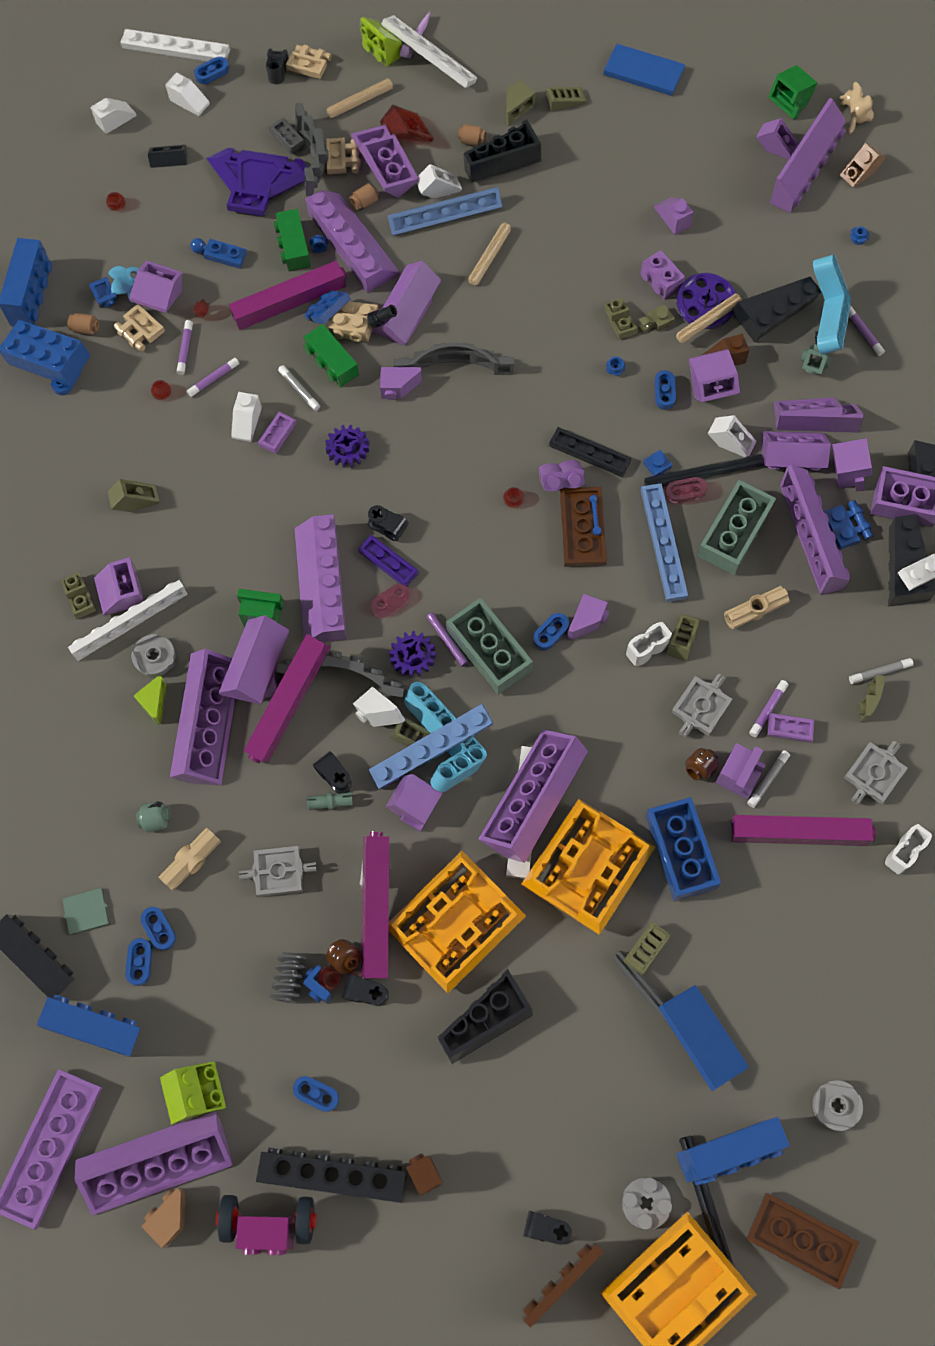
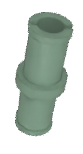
(329, 801)

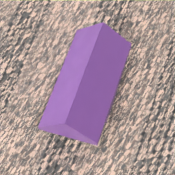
(386, 159)
(412, 299)
(817, 415)
(255, 660)

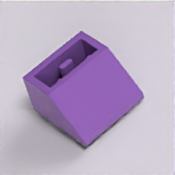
(156, 286)
(713, 376)
(118, 586)

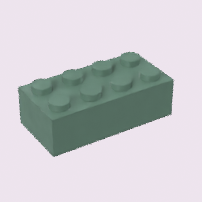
(736, 527)
(489, 646)

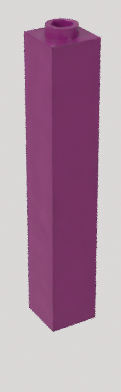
(288, 295)
(286, 699)
(802, 830)
(375, 906)

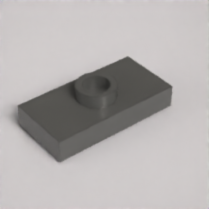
(287, 136)

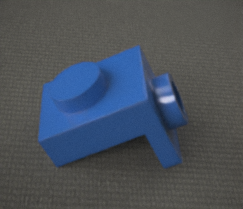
(102, 292)
(317, 991)

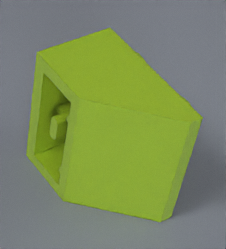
(380, 41)
(192, 1092)

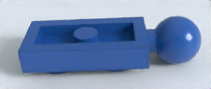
(219, 252)

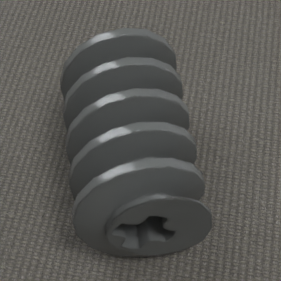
(287, 977)

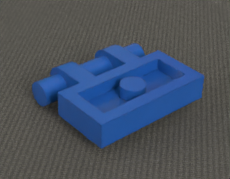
(327, 306)
(841, 525)

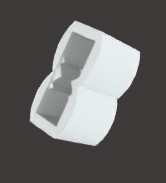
(645, 645)
(908, 849)

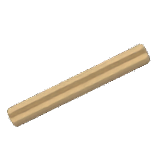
(359, 98)
(489, 254)
(708, 318)

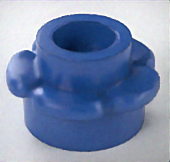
(859, 235)
(318, 243)
(615, 361)

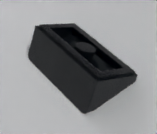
(167, 156)

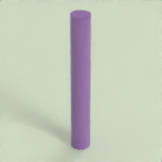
(447, 639)

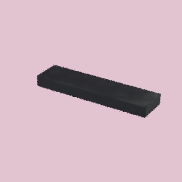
(590, 452)

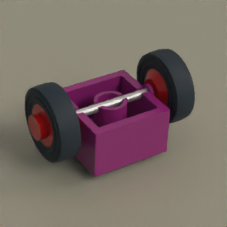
(265, 1233)

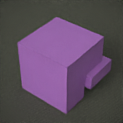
(852, 463)
(741, 770)
(413, 801)

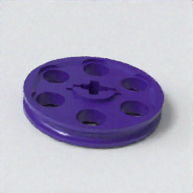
(699, 295)

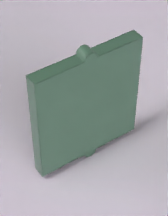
(85, 911)

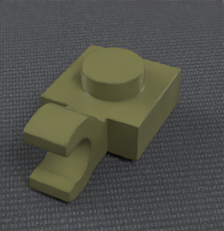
(657, 318)

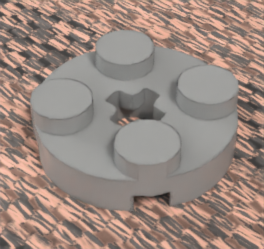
(161, 664)
(826, 1113)
(660, 1206)

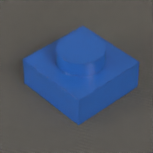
(657, 463)

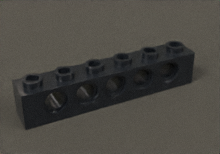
(269, 1173)

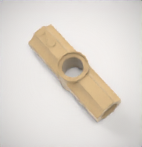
(767, 602)
(189, 859)

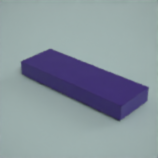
(388, 561)

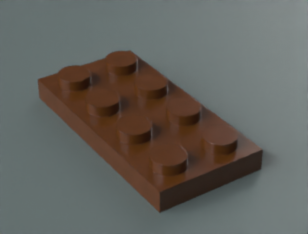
(579, 542)
(802, 1241)
(553, 1291)

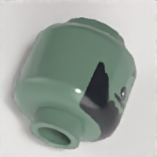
(153, 816)

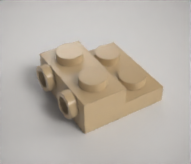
(352, 322)

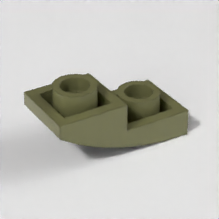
(620, 318)
(78, 595)
(871, 700)

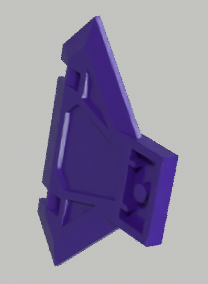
(255, 178)

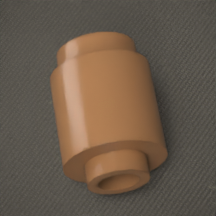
(471, 135)
(364, 197)
(83, 323)

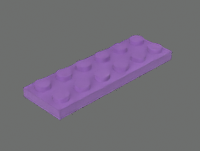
(47, 1148)

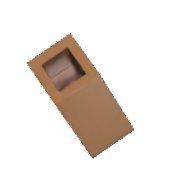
(863, 165)
(168, 1220)

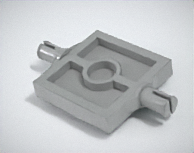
(701, 705)
(875, 772)
(277, 871)

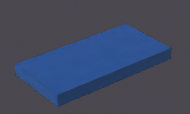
(644, 69)
(703, 1037)

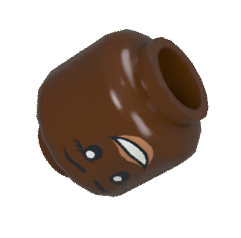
(702, 764)
(343, 956)

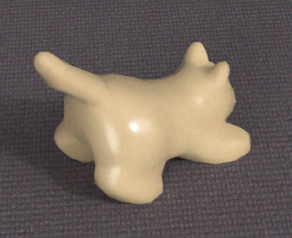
(859, 107)

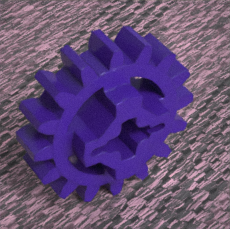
(347, 446)
(417, 662)

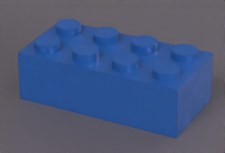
(25, 281)
(44, 352)
(683, 849)
(87, 1026)
(732, 1150)

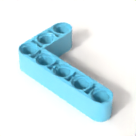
(836, 304)
(433, 715)

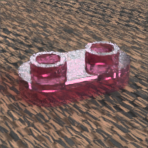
(685, 490)
(391, 601)

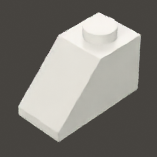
(186, 94)
(111, 114)
(437, 182)
(245, 416)
(732, 435)
(377, 709)

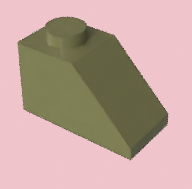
(518, 101)
(132, 495)

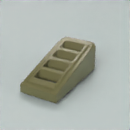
(556, 102)
(680, 649)
(410, 725)
(654, 935)

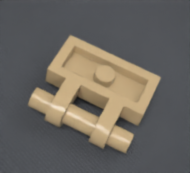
(308, 61)
(337, 156)
(143, 323)

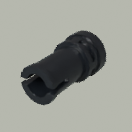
(378, 317)

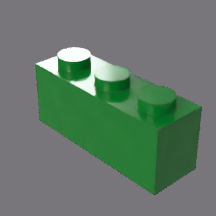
(292, 240)
(330, 356)

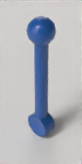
(596, 530)

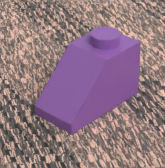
(777, 138)
(675, 214)
(398, 381)
(588, 616)

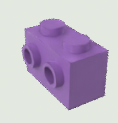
(662, 274)

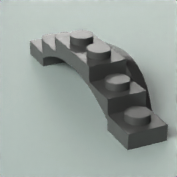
(316, 143)
(458, 353)
(361, 666)

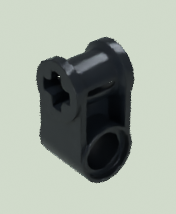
(276, 65)
(387, 522)
(331, 770)
(361, 989)
(542, 1228)

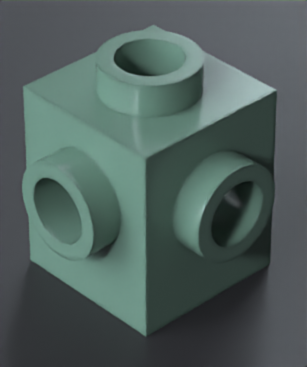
(814, 366)

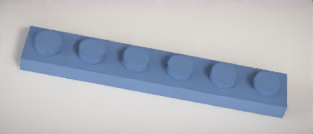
(444, 211)
(664, 543)
(431, 746)

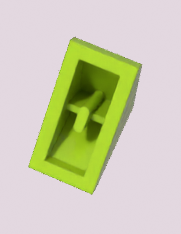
(152, 698)

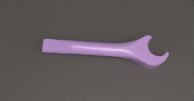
(407, 51)

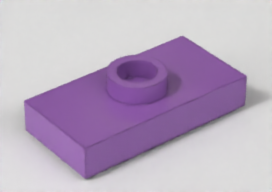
(277, 432)
(790, 728)

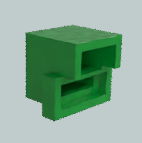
(792, 90)
(259, 603)

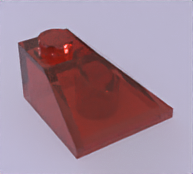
(405, 124)

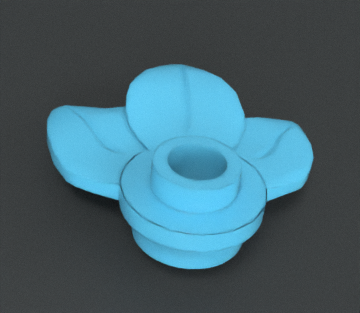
(122, 281)

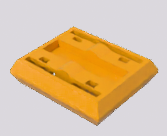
(588, 866)
(455, 922)
(679, 1289)

